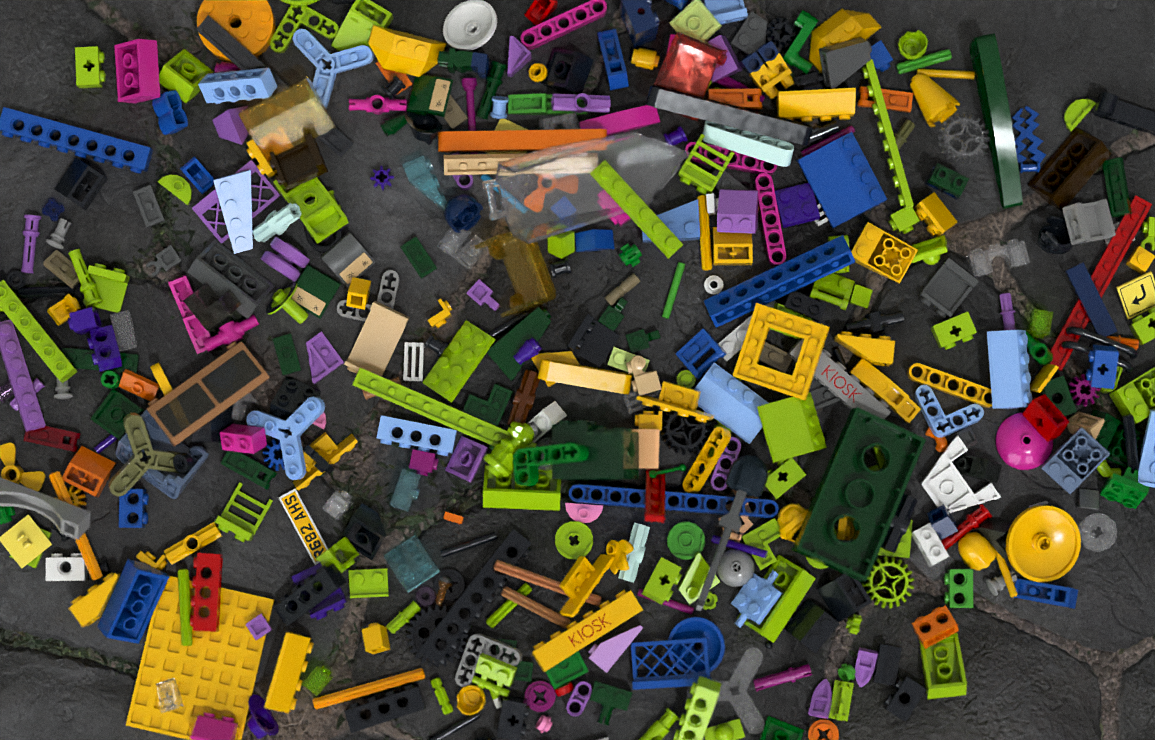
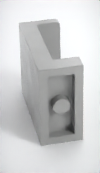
(1089, 222)

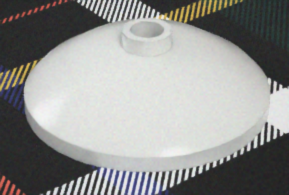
(470, 25)

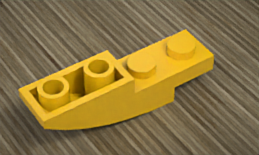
(886, 390)

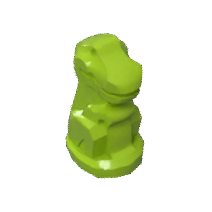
(501, 457)

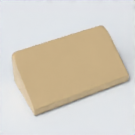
(1088, 422)

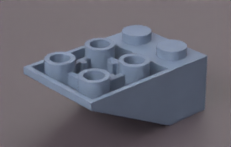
(1075, 460)

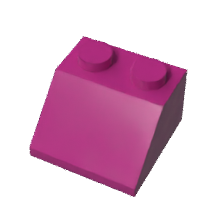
(212, 728)

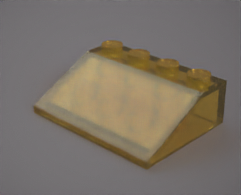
(286, 117)

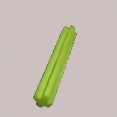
(185, 607)

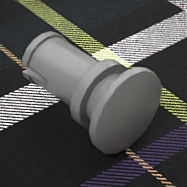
(59, 234)
(62, 390)
(998, 583)

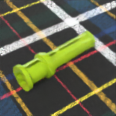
(87, 287)

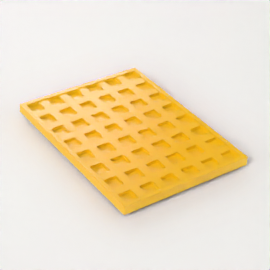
(211, 674)

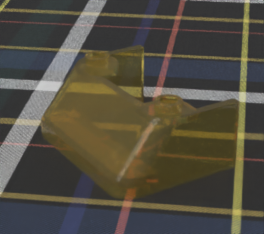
(525, 269)

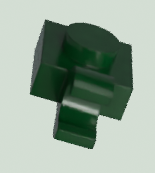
(612, 316)
(639, 340)

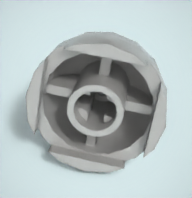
(731, 577)

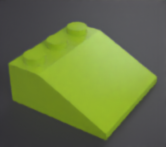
(791, 427)

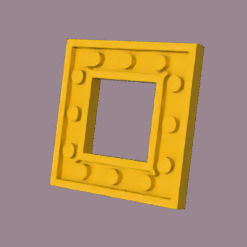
(814, 340)

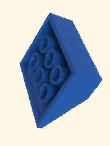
(842, 180)

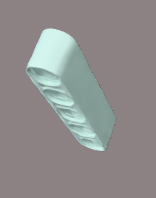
(749, 143)

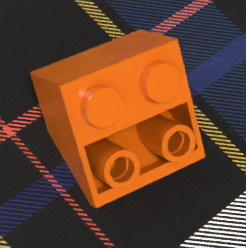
(89, 471)

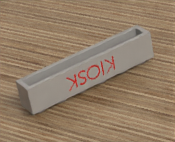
(843, 384)

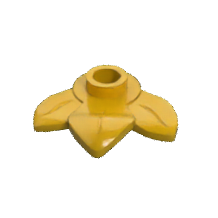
(619, 550)

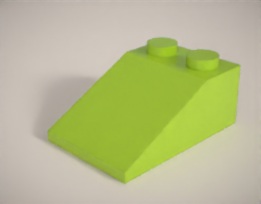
(944, 669)

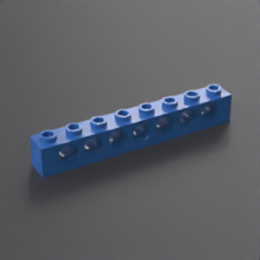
(11, 117)
(779, 281)

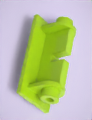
(841, 700)

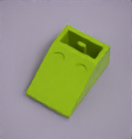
(359, 23)
(1136, 396)

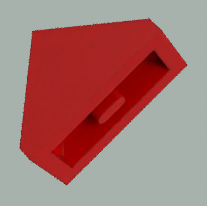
(541, 10)

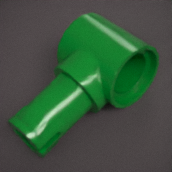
(1036, 347)

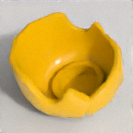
(471, 699)

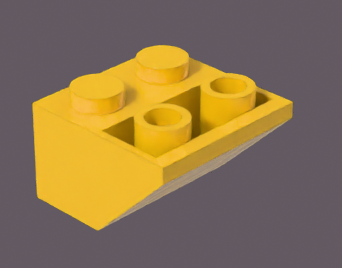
(935, 215)
(732, 248)

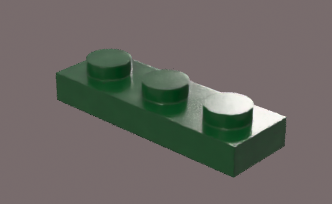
(1117, 187)

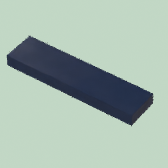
(1091, 300)

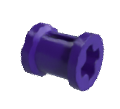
(675, 137)

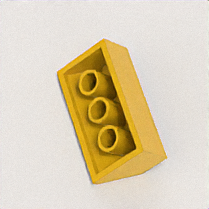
(816, 104)
(288, 672)

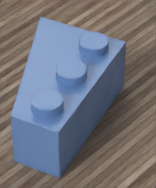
(681, 222)

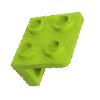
(110, 286)

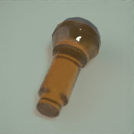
(444, 583)

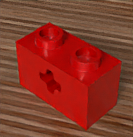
(1046, 417)

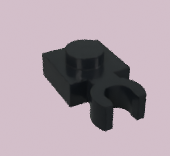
(321, 464)

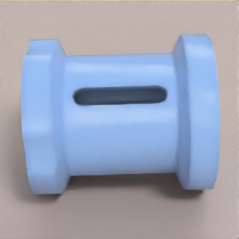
(499, 107)

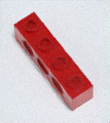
(215, 563)

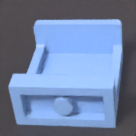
(727, 10)

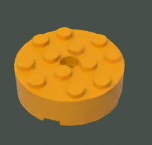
(256, 25)

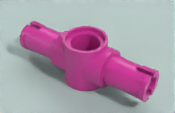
(388, 104)
(230, 332)

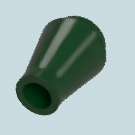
(393, 124)

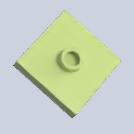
(696, 20)

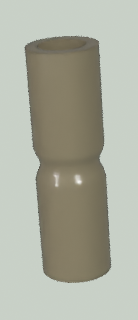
(623, 288)

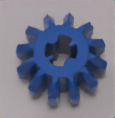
(272, 456)

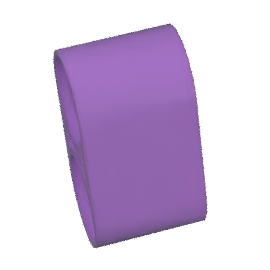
(581, 699)

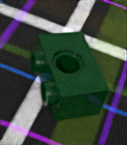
(1060, 387)

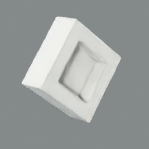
(712, 204)

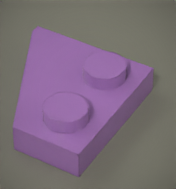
(322, 357)

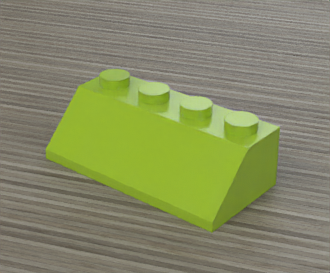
(506, 493)
(793, 584)

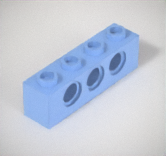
(238, 85)
(388, 424)

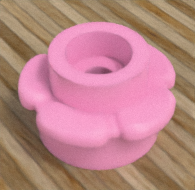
(543, 724)

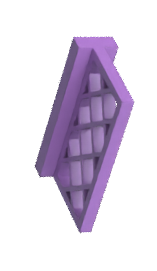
(211, 199)

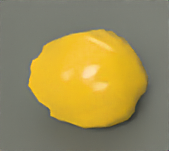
(976, 551)

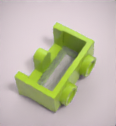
(340, 554)

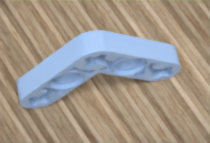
(940, 418)

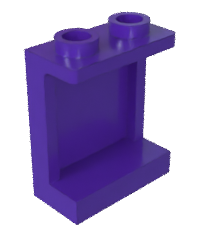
(334, 601)

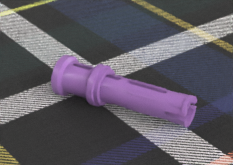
(27, 267)

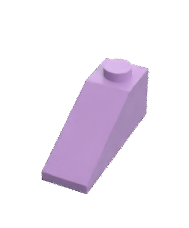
(610, 650)

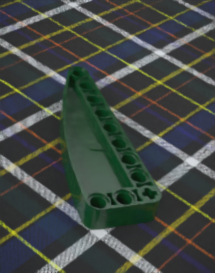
(997, 117)

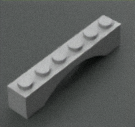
(68, 518)

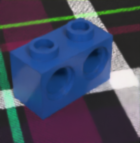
(126, 508)

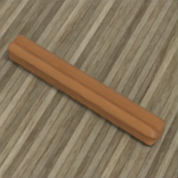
(535, 607)

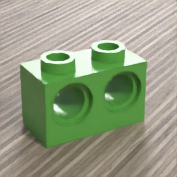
(964, 588)

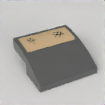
(348, 259)

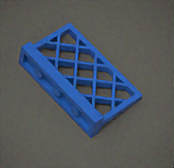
(669, 680)

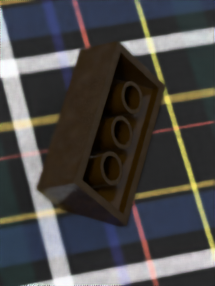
(1069, 168)

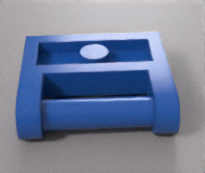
(696, 348)

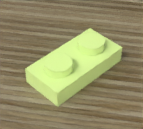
(620, 357)

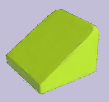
(860, 296)

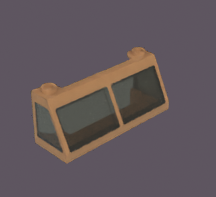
(207, 393)

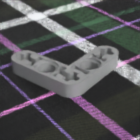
(384, 282)
(486, 642)

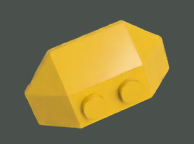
(840, 28)
(404, 51)

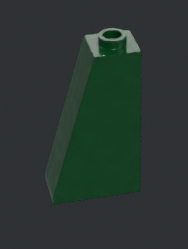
(503, 351)

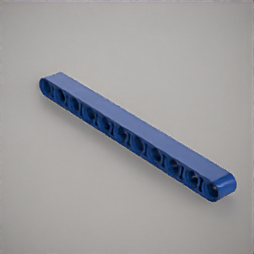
(682, 497)

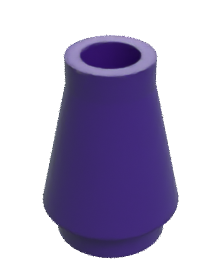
(527, 351)

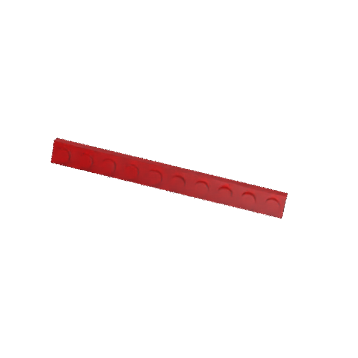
(1102, 275)

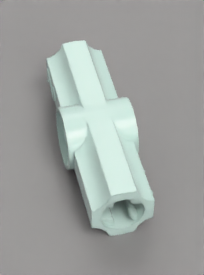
(277, 222)
(637, 539)

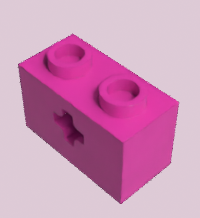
(243, 438)

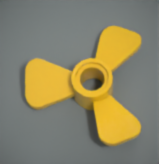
(31, 480)

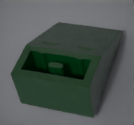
(1113, 440)

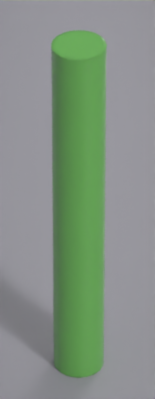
(673, 290)

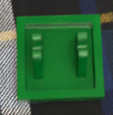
(1125, 489)

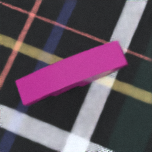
(624, 120)

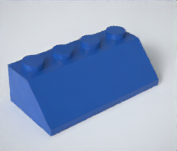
(132, 602)

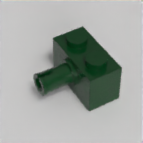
(610, 698)

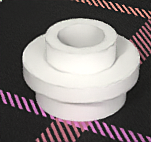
(709, 289)

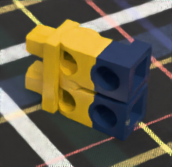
(771, 73)

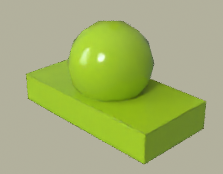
(930, 250)
(726, 731)

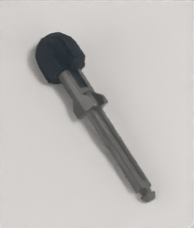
(747, 477)

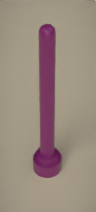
(469, 86)

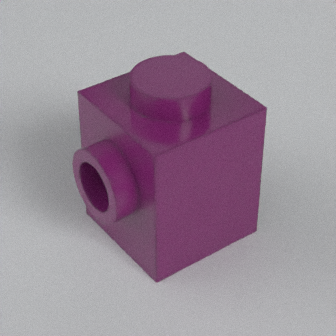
(423, 462)

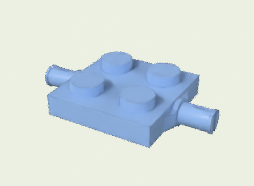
(756, 598)

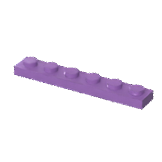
(20, 377)

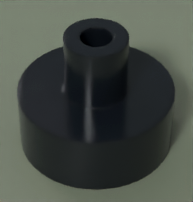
(183, 462)

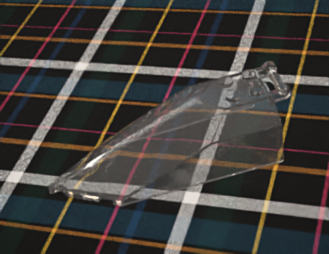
(554, 187)

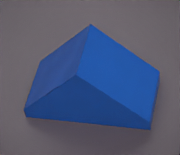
(198, 175)
(594, 240)

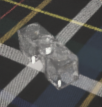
(1014, 253)

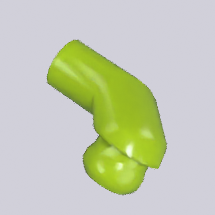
(1105, 470)

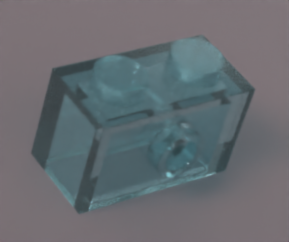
(406, 490)

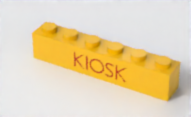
(586, 631)

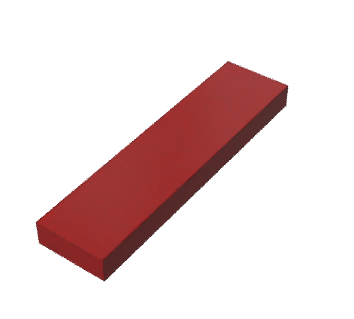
(655, 497)

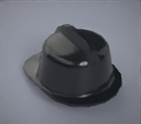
(423, 127)

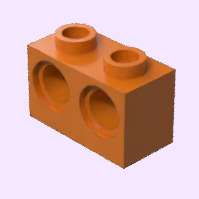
(937, 630)

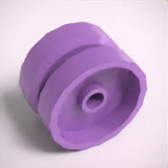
(285, 259)

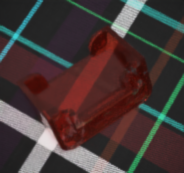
(690, 65)

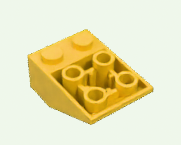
(883, 253)
(875, 351)
(91, 607)

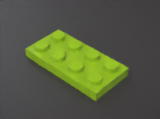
(458, 361)

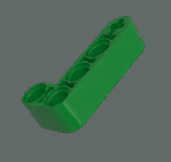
(551, 457)

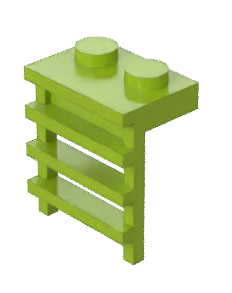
(697, 176)
(231, 522)

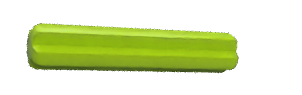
(503, 610)

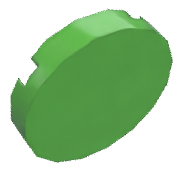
(685, 540)

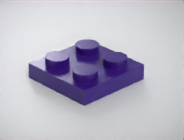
(797, 205)

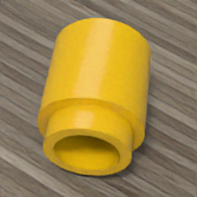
(645, 58)

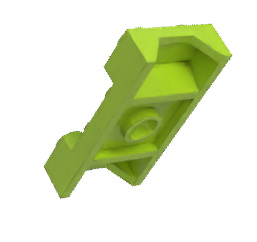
(320, 217)

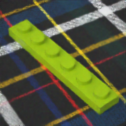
(636, 209)

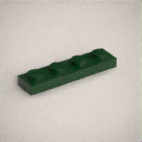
(83, 360)

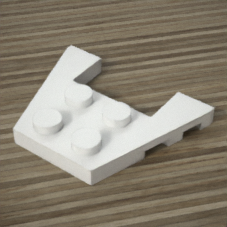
(947, 485)

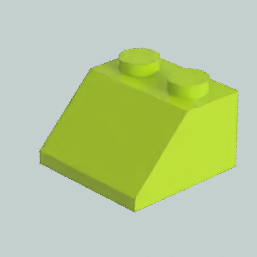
(183, 75)

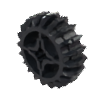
(702, 425)

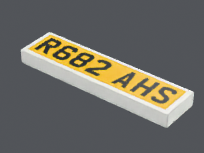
(303, 524)

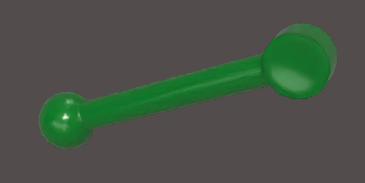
(653, 473)

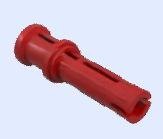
(972, 521)

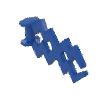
(1027, 133)

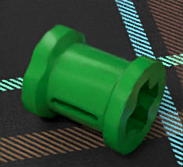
(104, 379)

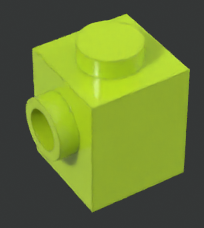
(903, 220)

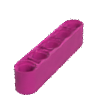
(569, 16)
(737, 165)
(772, 210)

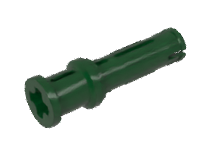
(494, 81)

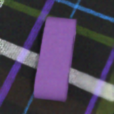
(719, 471)

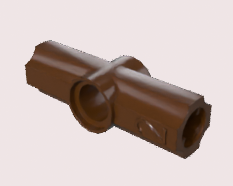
(524, 397)

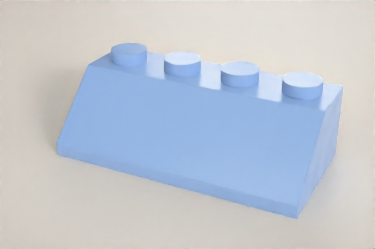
(1009, 369)
(730, 402)

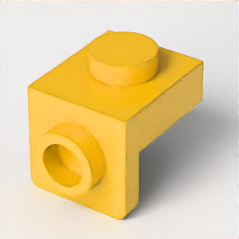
(61, 310)
(440, 318)

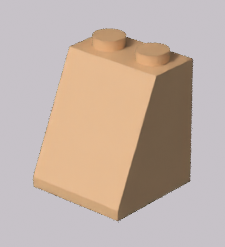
(648, 448)

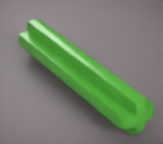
(924, 61)

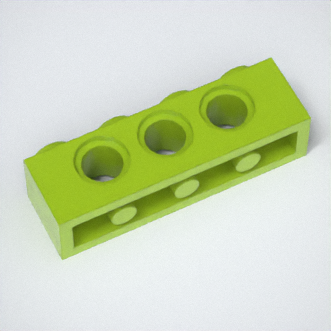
(706, 690)

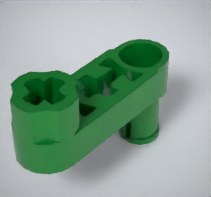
(806, 23)

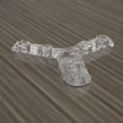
(742, 703)

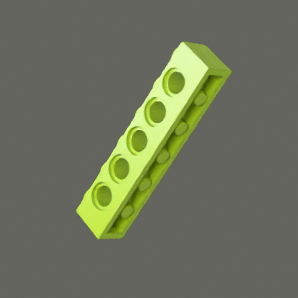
(35, 334)

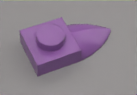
(865, 665)
(821, 700)

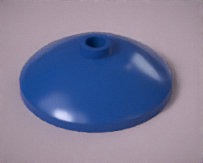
(697, 628)

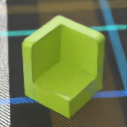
(562, 244)

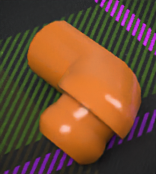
(942, 443)

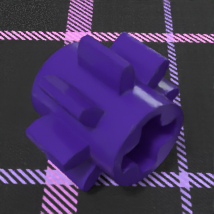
(386, 181)

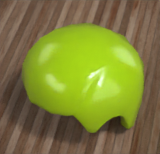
(913, 45)

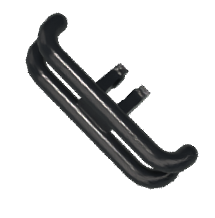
(1099, 340)

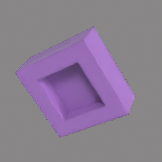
(258, 627)

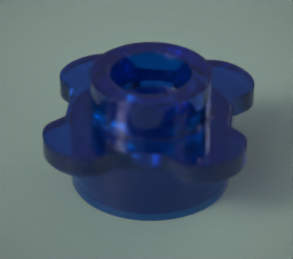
(48, 209)

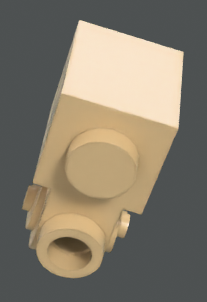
(643, 381)

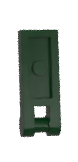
(248, 468)

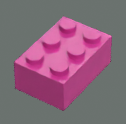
(137, 71)

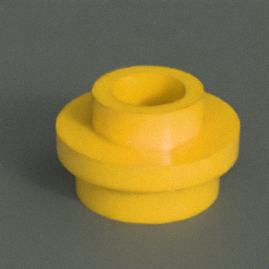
(534, 69)

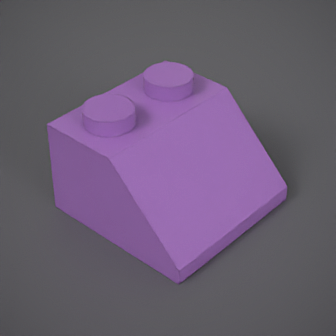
(737, 211)

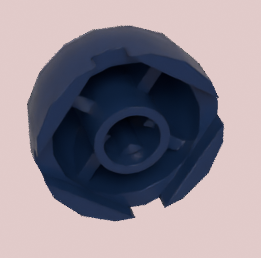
(462, 212)

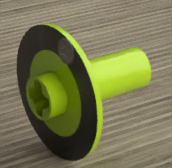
(283, 299)

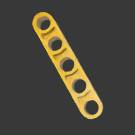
(585, 376)
(942, 385)

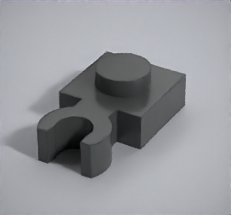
(166, 258)

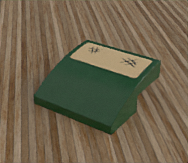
(430, 95)
(315, 291)

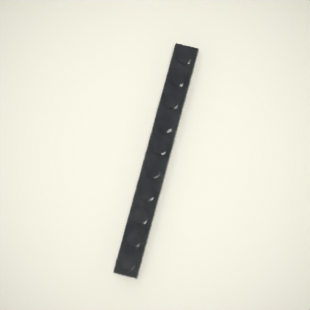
(246, 60)

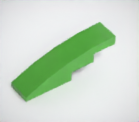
(536, 105)

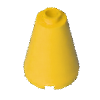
(933, 100)

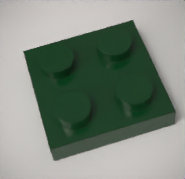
(112, 413)

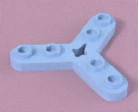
(341, 61)
(290, 444)

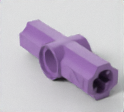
(593, 103)

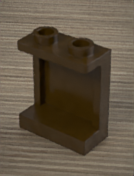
(298, 163)

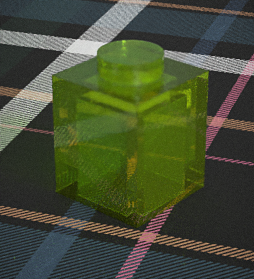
(1040, 323)
(318, 680)

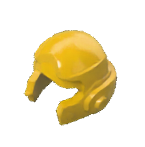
(790, 520)

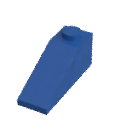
(613, 59)
(1046, 593)

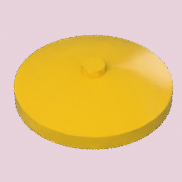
(1043, 543)

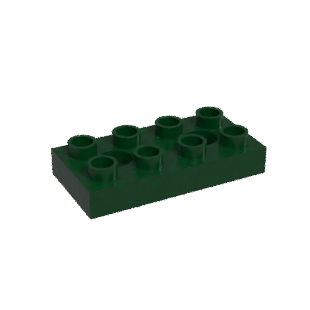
(859, 494)

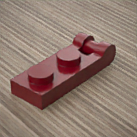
(53, 438)

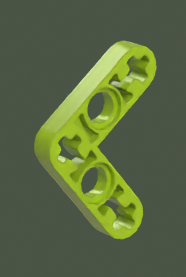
(302, 19)

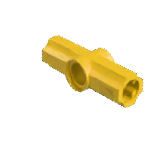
(203, 536)

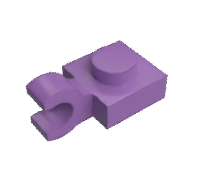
(481, 294)

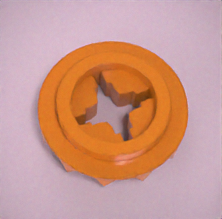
(813, 733)

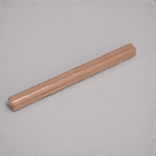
(538, 580)

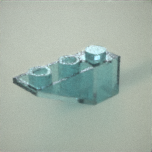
(421, 179)

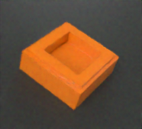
(453, 518)

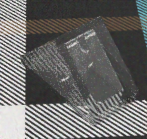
(169, 695)

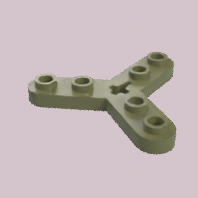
(135, 466)

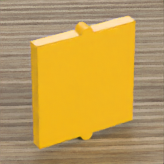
(1043, 378)

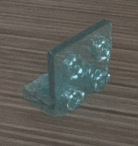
(411, 563)

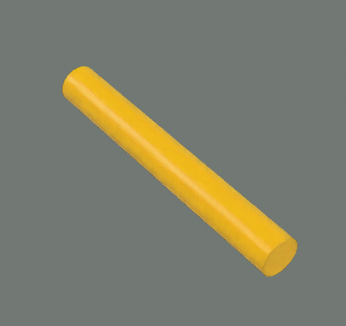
(947, 73)
(1006, 575)

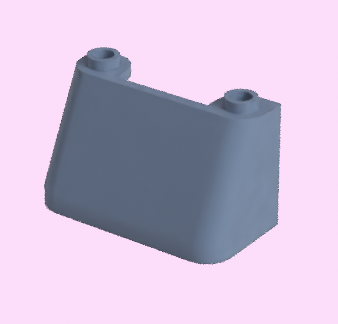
(168, 482)

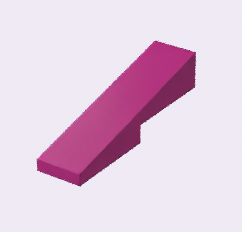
(181, 290)

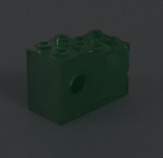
(611, 451)

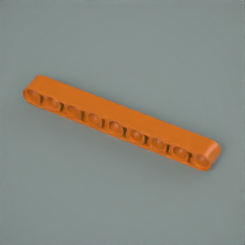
(512, 139)

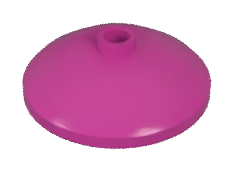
(1013, 449)

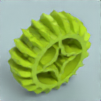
(892, 591)

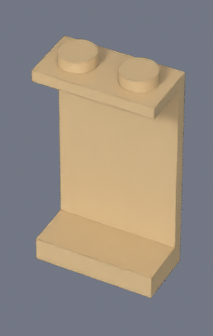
(377, 339)

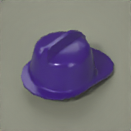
(261, 719)

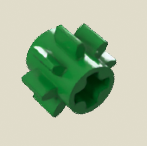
(630, 255)
(6, 513)

